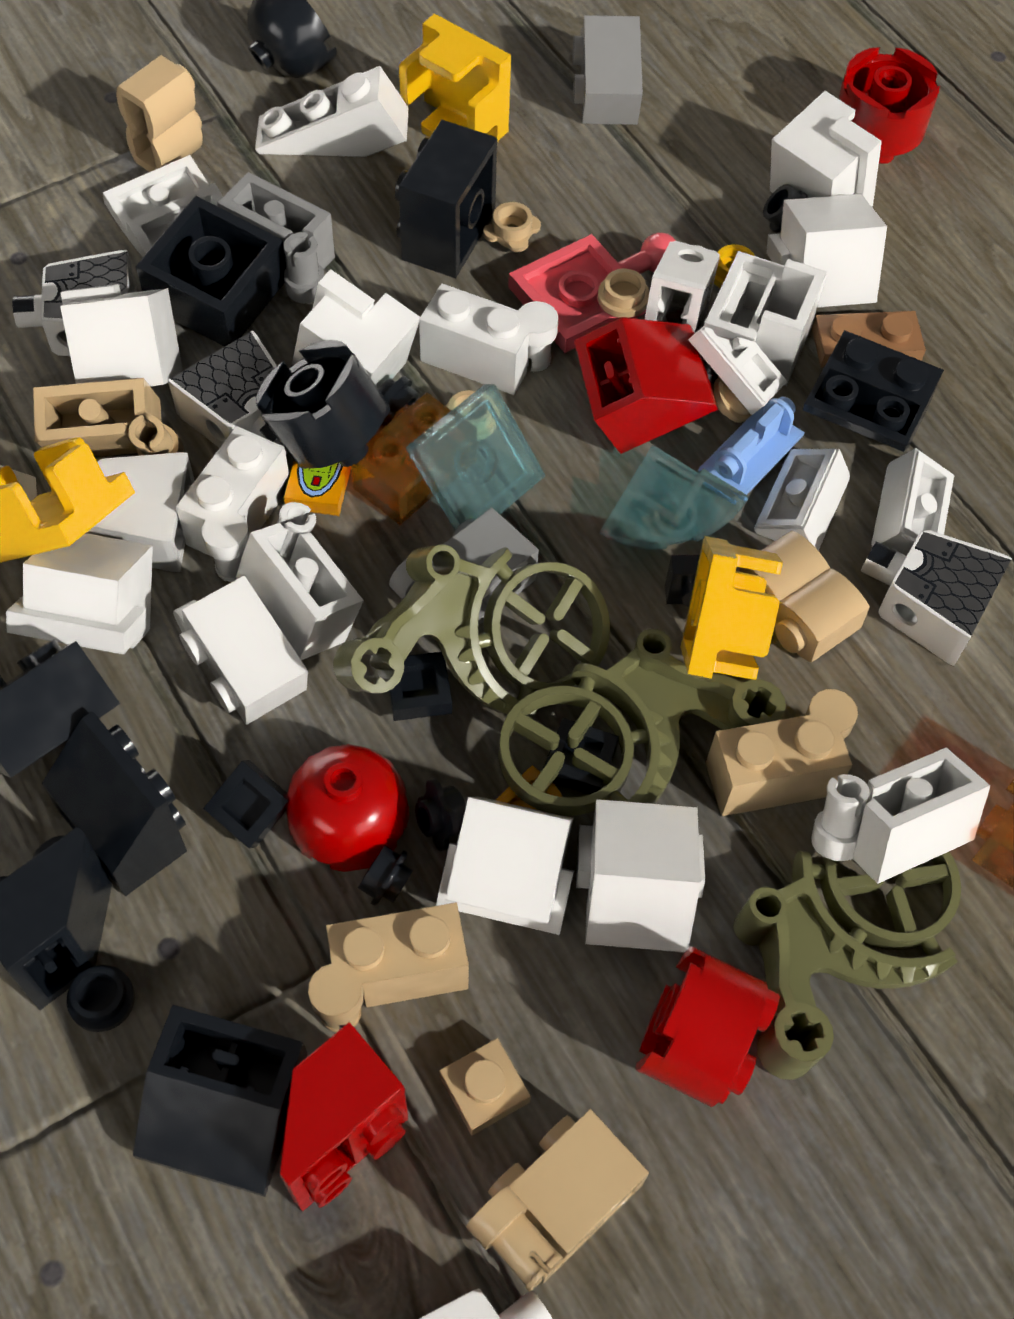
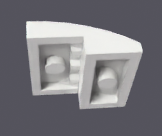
(154, 200)

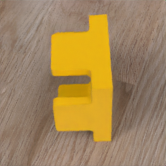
(459, 77)
(60, 517)
(729, 611)

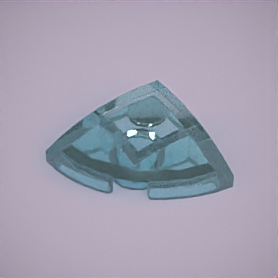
(670, 504)

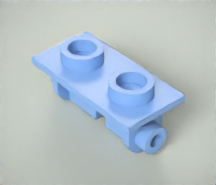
(756, 446)

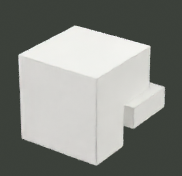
(825, 152)
(838, 237)
(768, 306)
(375, 333)
(120, 335)
(87, 594)
(509, 865)
(641, 874)

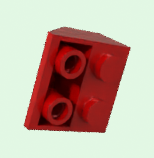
(643, 379)
(337, 1114)

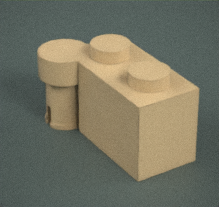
(107, 415)
(782, 758)
(389, 962)
(560, 1200)

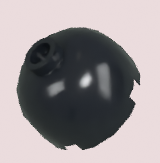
(288, 37)

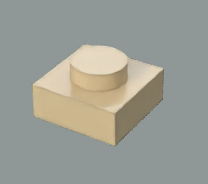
(484, 1086)

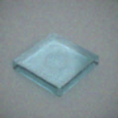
(476, 458)

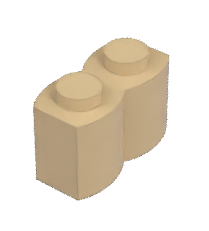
(160, 114)
(815, 601)

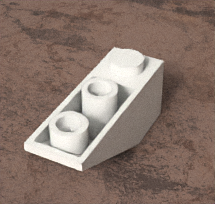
(341, 120)

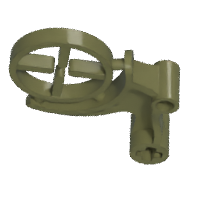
(447, 607)
(655, 695)
(803, 939)

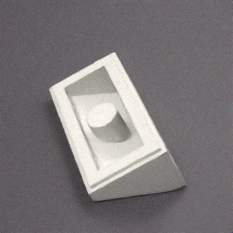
(805, 495)
(912, 501)

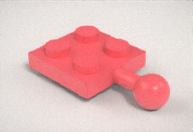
(572, 279)

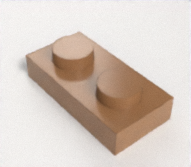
(891, 329)

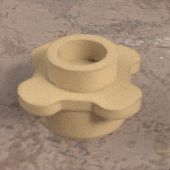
(512, 226)

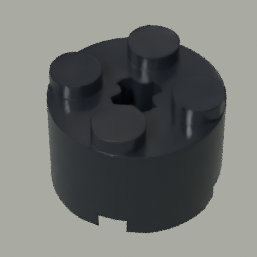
(323, 406)

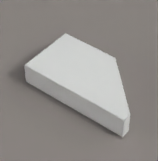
(740, 367)

